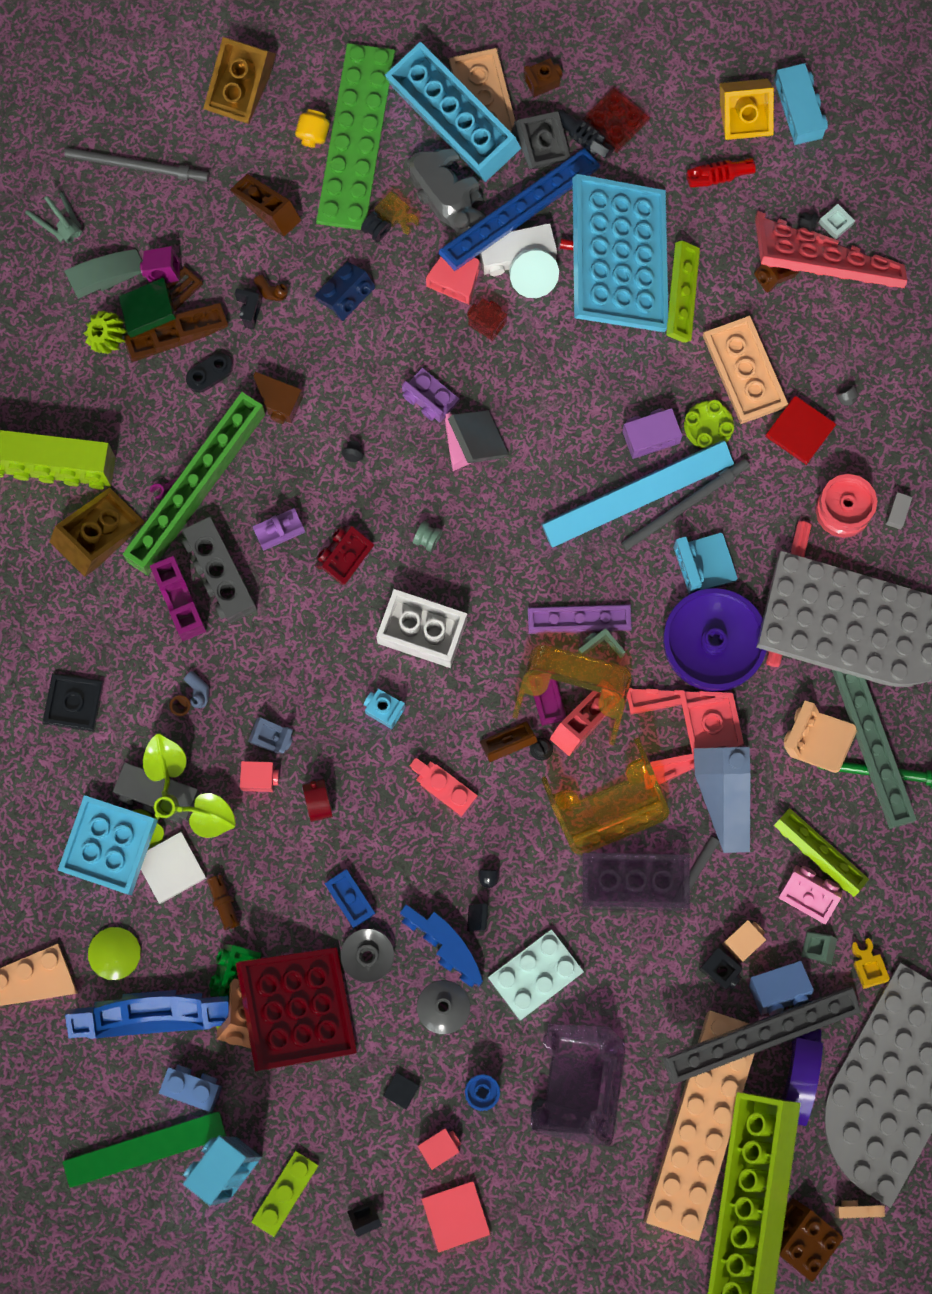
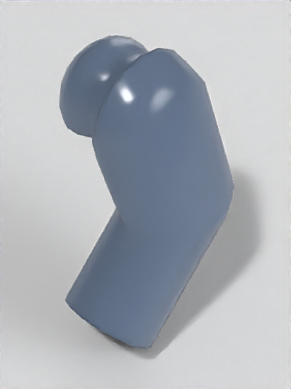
(200, 690)

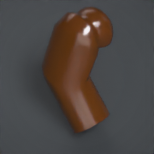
(269, 292)

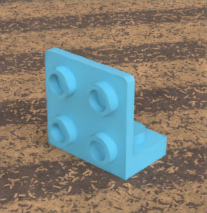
(705, 562)

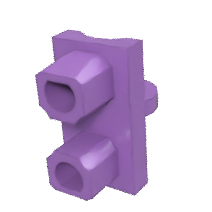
(278, 529)

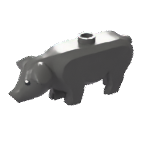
(442, 191)

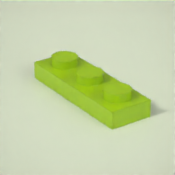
(284, 1194)

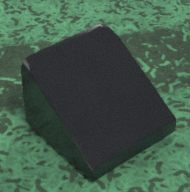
(477, 918)

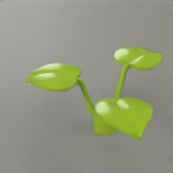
(211, 812)

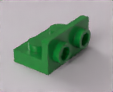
(226, 969)

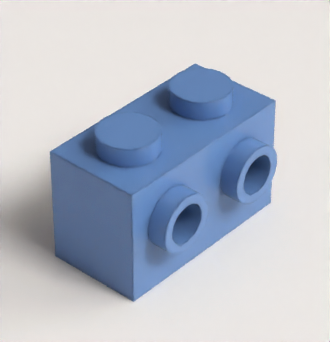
(781, 988)
(189, 1089)

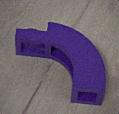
(804, 1073)

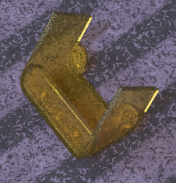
(578, 670)
(611, 812)

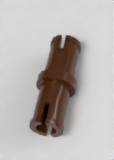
(223, 902)

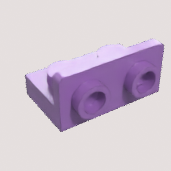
(429, 395)

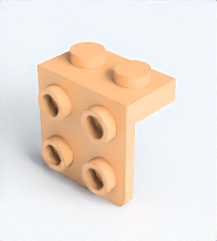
(819, 738)

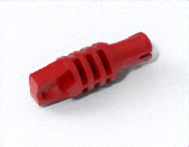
(719, 172)

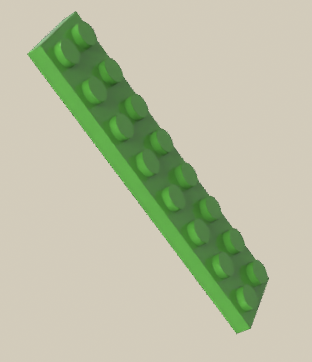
(355, 137)

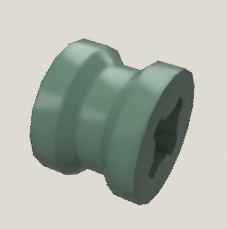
(427, 536)

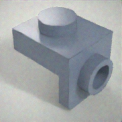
(271, 736)

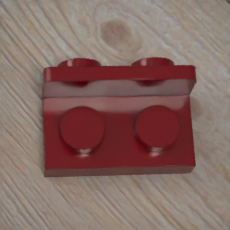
(344, 554)

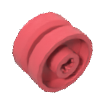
(833, 504)

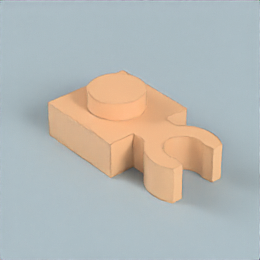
(851, 1210)

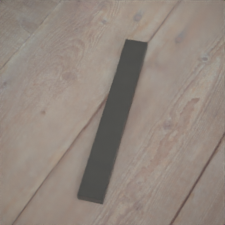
(761, 1035)

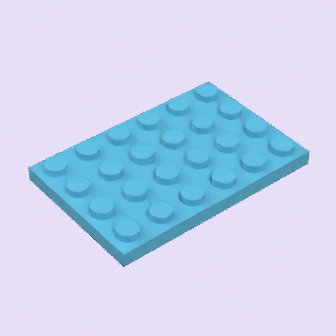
(620, 253)

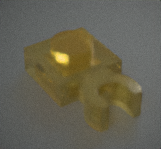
(395, 211)

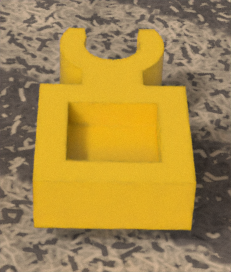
(869, 967)

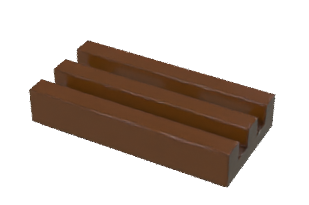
(191, 290)
(508, 741)

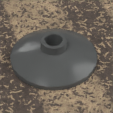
(357, 945)
(447, 1021)

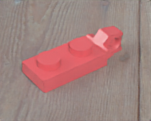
(443, 786)

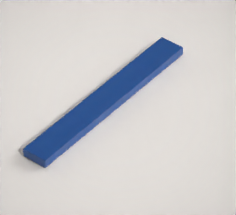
(517, 210)

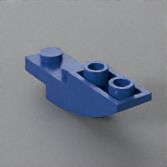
(453, 949)

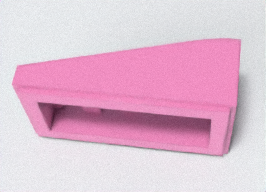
(457, 457)

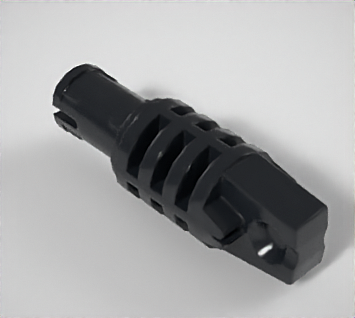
(586, 135)

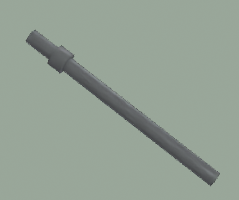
(182, 172)
(724, 477)

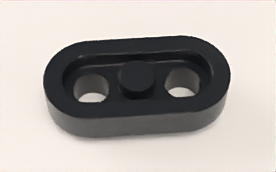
(210, 373)

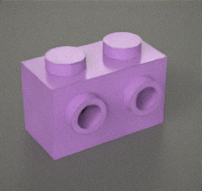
(651, 432)

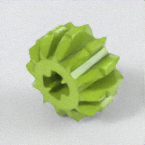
(104, 332)

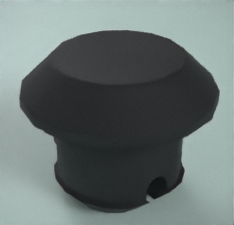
(808, 221)
(353, 451)
(542, 749)

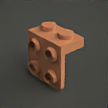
(234, 1028)

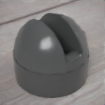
(847, 395)

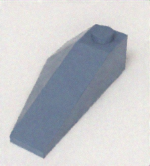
(725, 788)

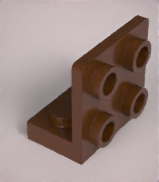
(807, 1240)

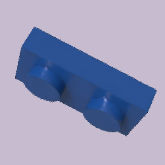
(350, 898)

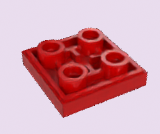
(800, 430)

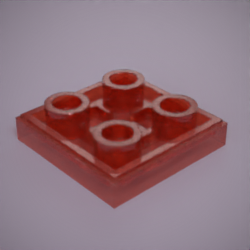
(617, 119)

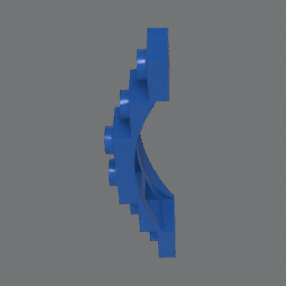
(147, 1014)

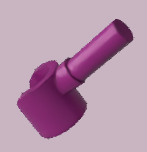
(166, 487)

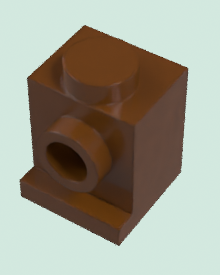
(541, 83)

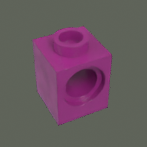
(160, 264)

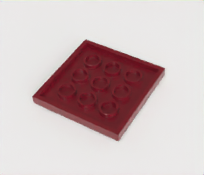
(295, 1009)

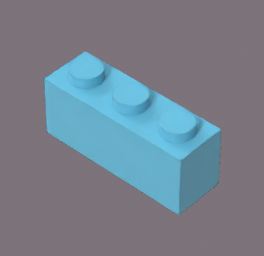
(800, 104)

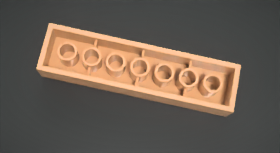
(698, 1140)

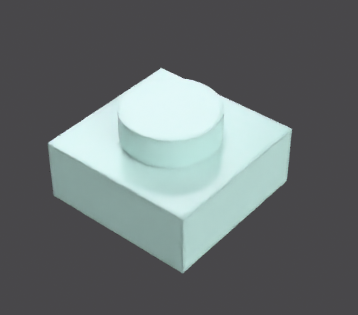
(836, 221)

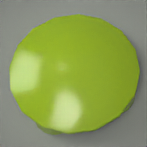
(708, 424)
(114, 953)

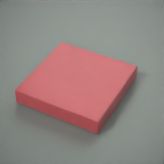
(455, 1216)

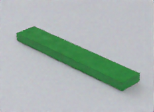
(143, 1149)

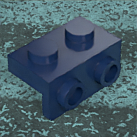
(345, 290)

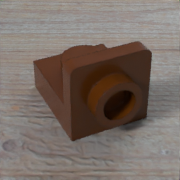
(771, 276)

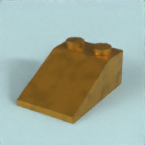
(238, 80)
(95, 531)

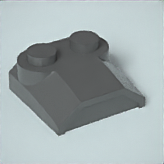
(541, 140)

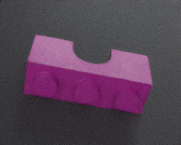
(178, 598)

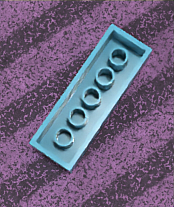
(453, 111)
(221, 1169)

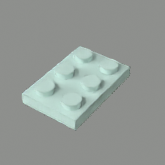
(535, 975)

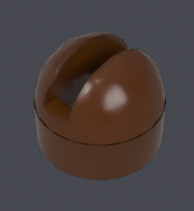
(184, 701)

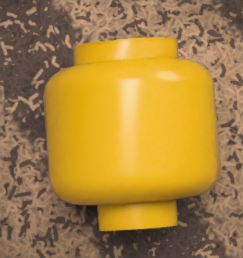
(312, 128)

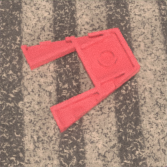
(709, 721)

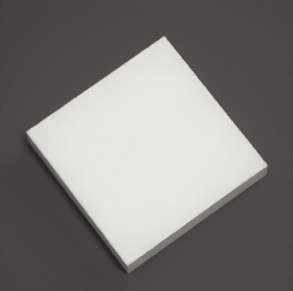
(171, 868)

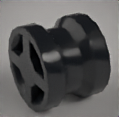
(376, 226)

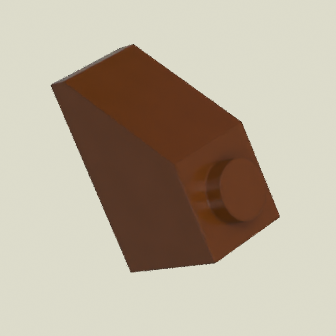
(278, 397)

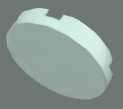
(534, 273)

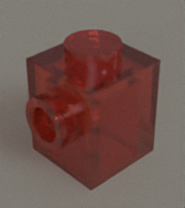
(487, 318)

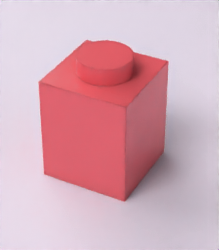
(258, 776)
(440, 1148)

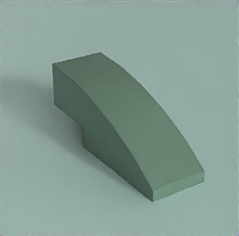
(103, 272)

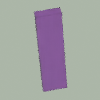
(579, 619)

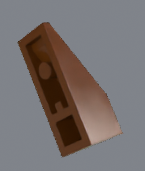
(267, 204)

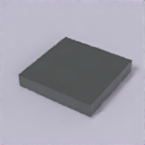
(478, 436)

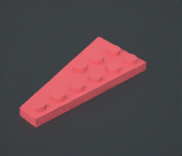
(822, 255)

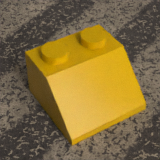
(747, 108)

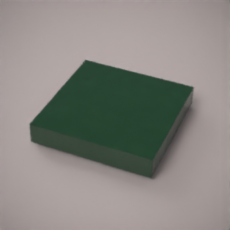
(147, 307)

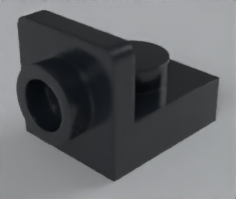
(249, 311)

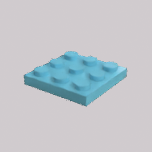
(107, 845)

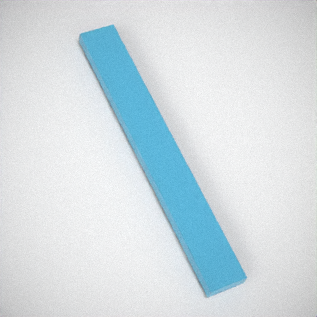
(637, 493)

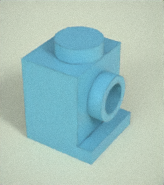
(388, 716)

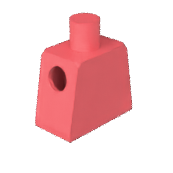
(457, 283)

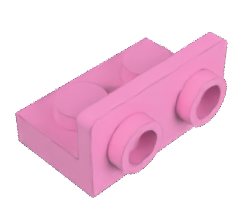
(811, 893)

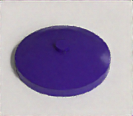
(714, 639)

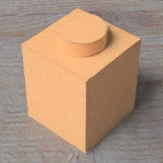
(745, 940)

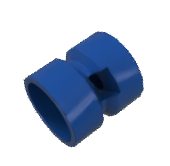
(482, 1092)

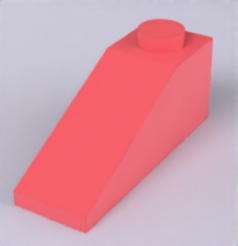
(578, 724)

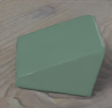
(819, 947)

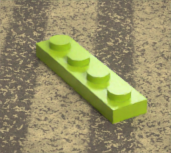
(683, 291)
(821, 852)

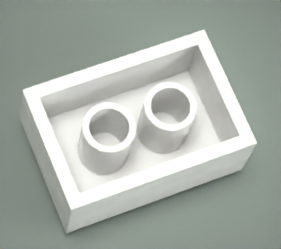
(422, 628)

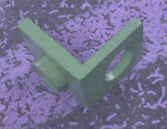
(595, 639)

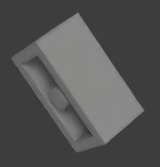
(898, 510)

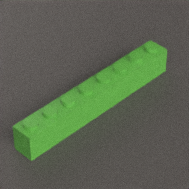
(194, 483)

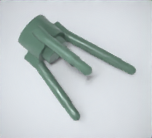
(66, 227)

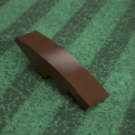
(184, 329)

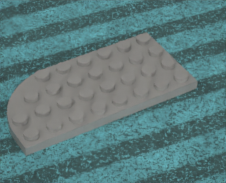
(848, 622)
(883, 1091)

